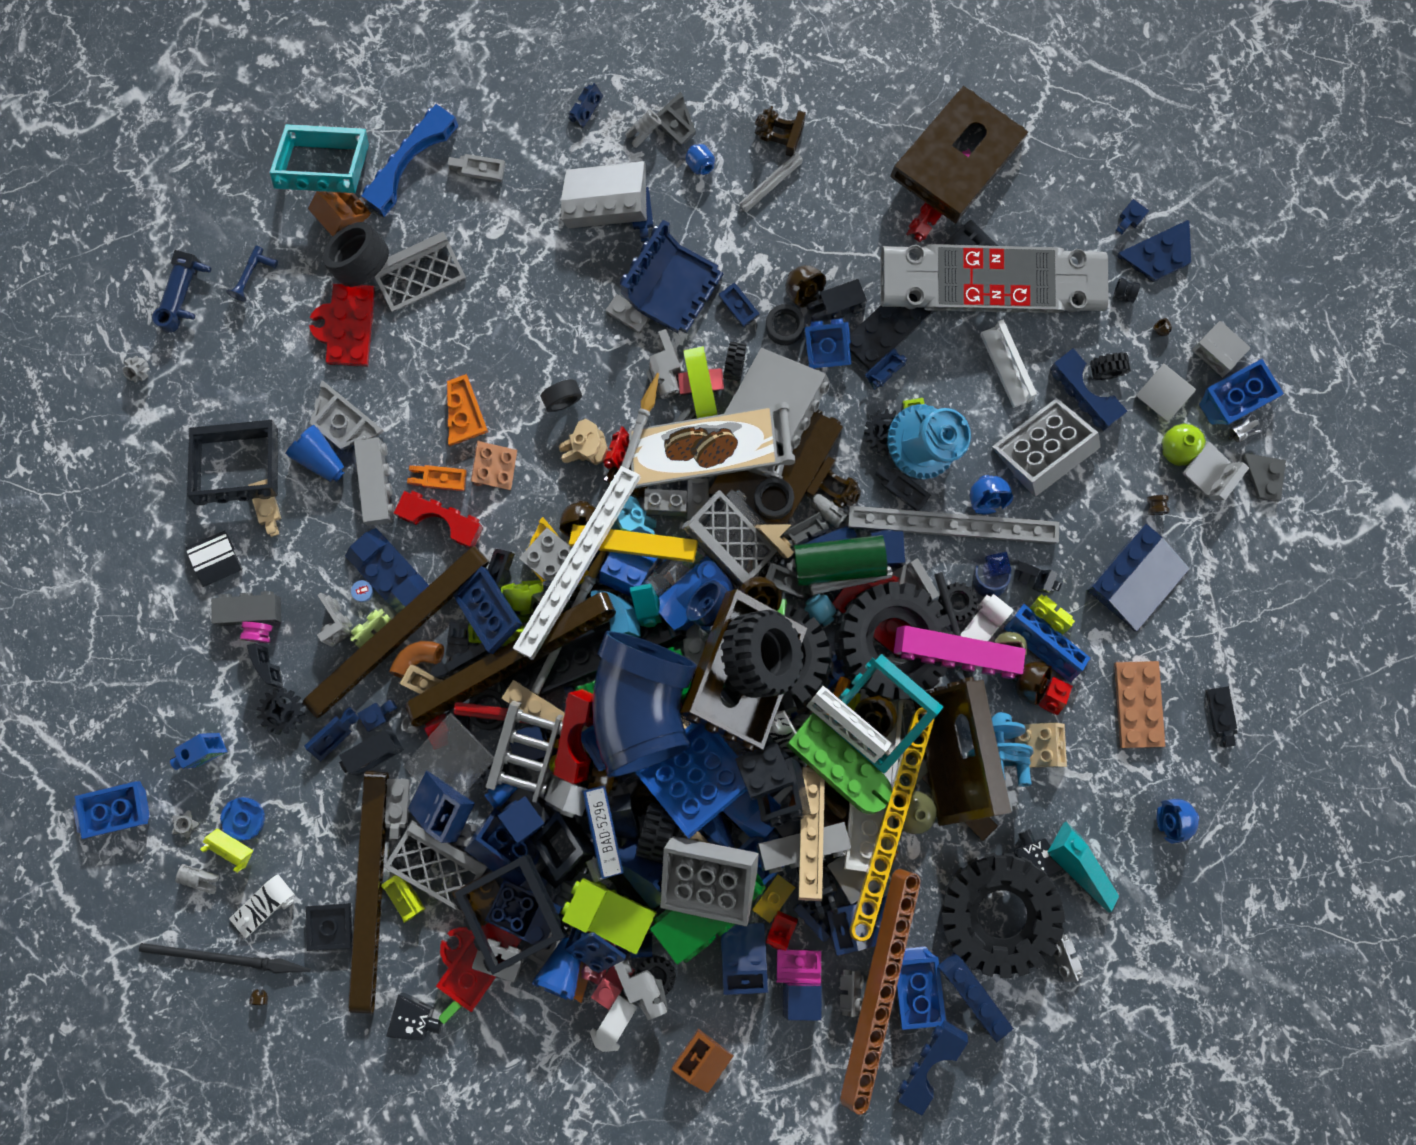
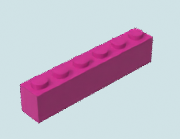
(959, 651)

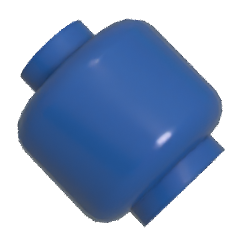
(700, 159)

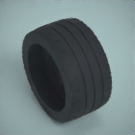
(355, 254)

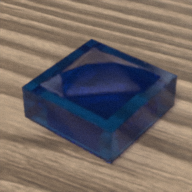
(998, 564)

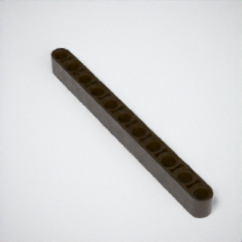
(394, 633)
(507, 661)
(368, 894)

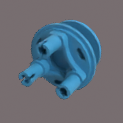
(1011, 753)

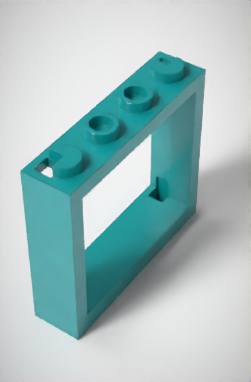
(323, 138)
(910, 688)

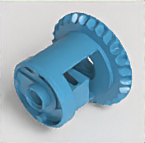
(927, 440)

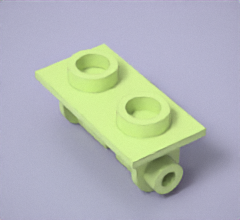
(363, 632)

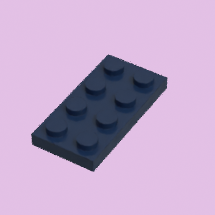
(487, 610)

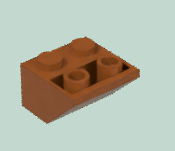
(337, 210)
(702, 1061)

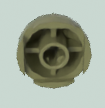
(920, 814)

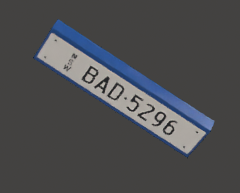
(602, 831)

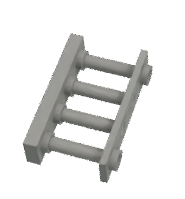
(509, 736)

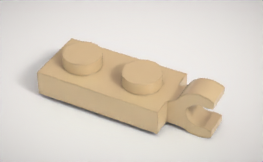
(267, 511)

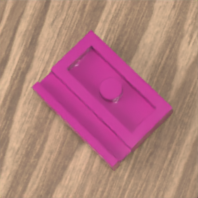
(799, 966)

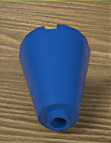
(316, 455)
(559, 973)

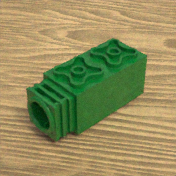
(688, 934)

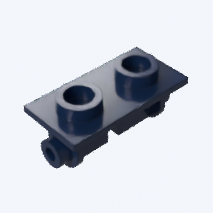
(589, 100)
(884, 368)

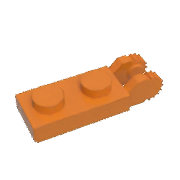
(439, 477)

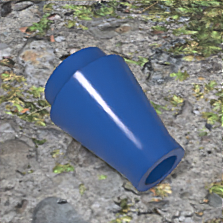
(500, 794)

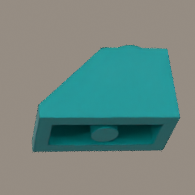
(646, 605)

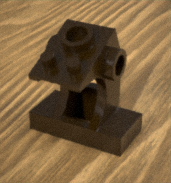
(768, 119)
(824, 480)

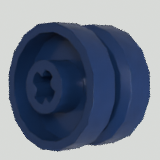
(705, 604)

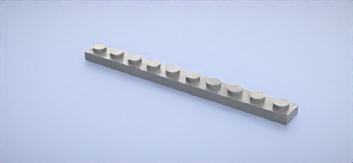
(953, 524)

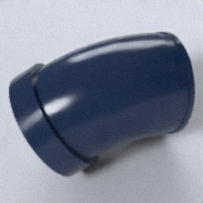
(638, 703)

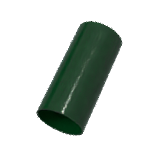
(840, 560)

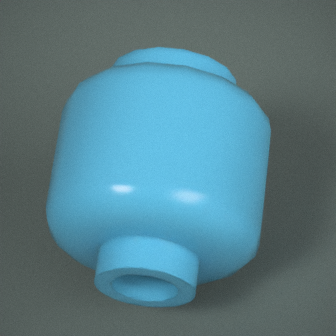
(820, 608)

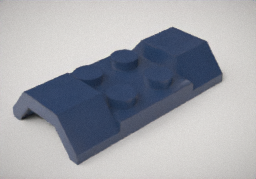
(386, 569)

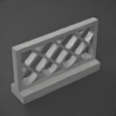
(414, 254)
(716, 552)
(448, 850)

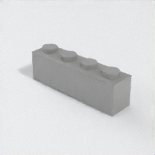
(373, 481)
(787, 850)

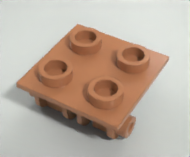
(493, 465)

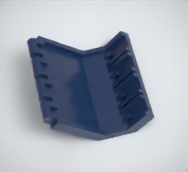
(669, 281)

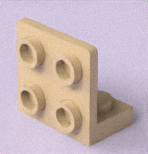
(1047, 743)

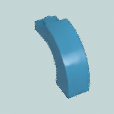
(625, 617)

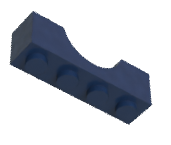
(1102, 410)
(975, 997)
(946, 1044)

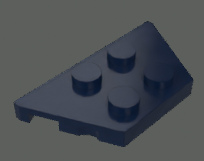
(1161, 253)

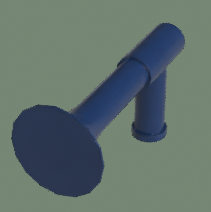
(255, 257)

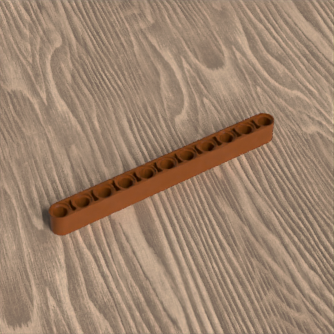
(880, 991)

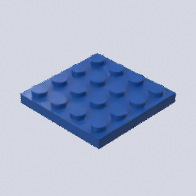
(697, 781)

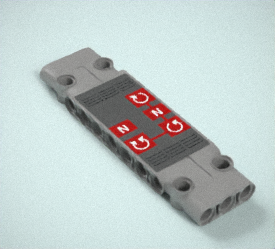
(993, 278)

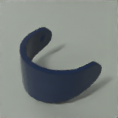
(983, 589)

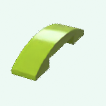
(700, 382)

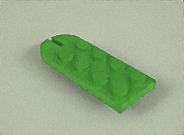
(841, 765)

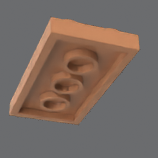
(1139, 704)

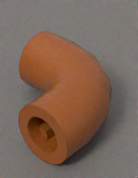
(416, 653)

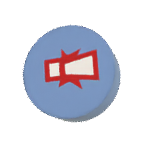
(362, 591)

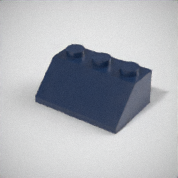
(496, 849)

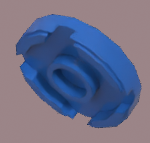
(242, 818)

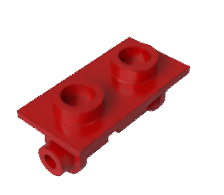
(919, 224)
(618, 449)

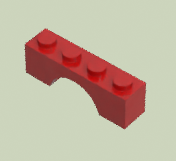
(415, 509)
(572, 761)

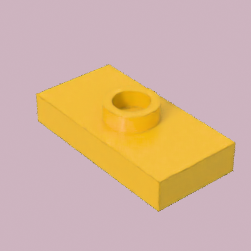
(773, 898)

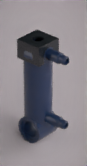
(176, 289)

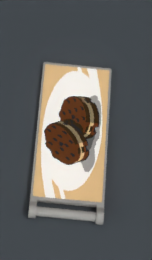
(711, 446)

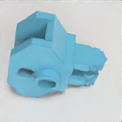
(634, 519)

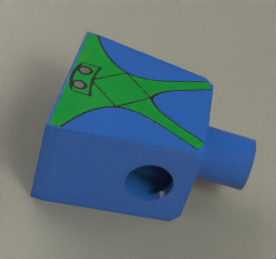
(198, 751)

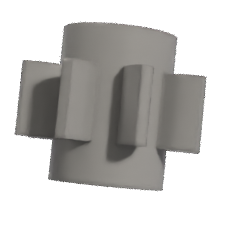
(135, 369)

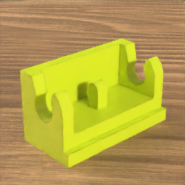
(228, 849)
(403, 897)

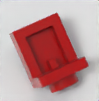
(1056, 696)
(781, 931)

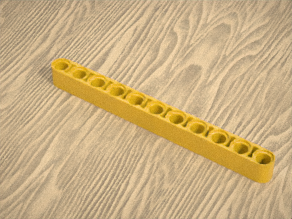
(885, 831)

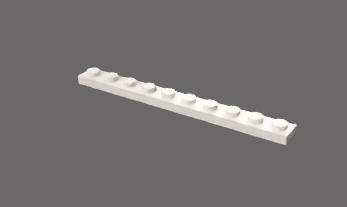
(576, 563)

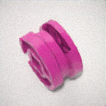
(256, 632)

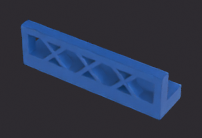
(1046, 645)

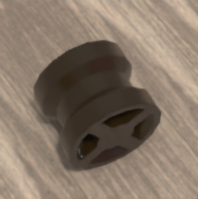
(1158, 505)

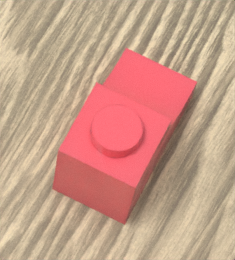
(609, 988)

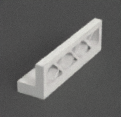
(1008, 364)
(852, 722)

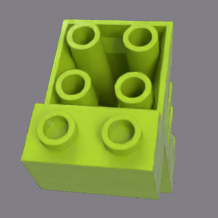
(608, 914)

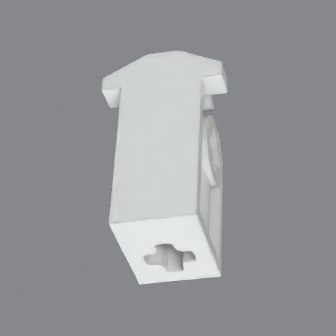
(613, 1024)

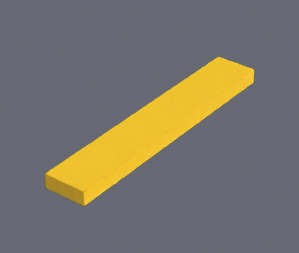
(644, 544)

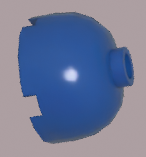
(990, 493)
(1177, 820)

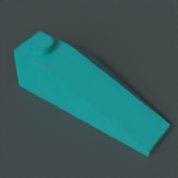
(1080, 863)

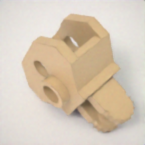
(585, 444)

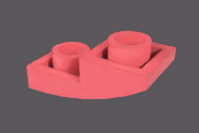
(716, 378)

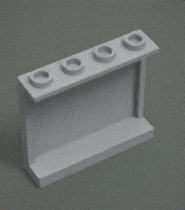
(779, 380)

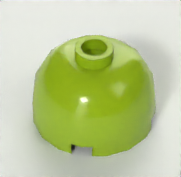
(1183, 444)
(520, 594)

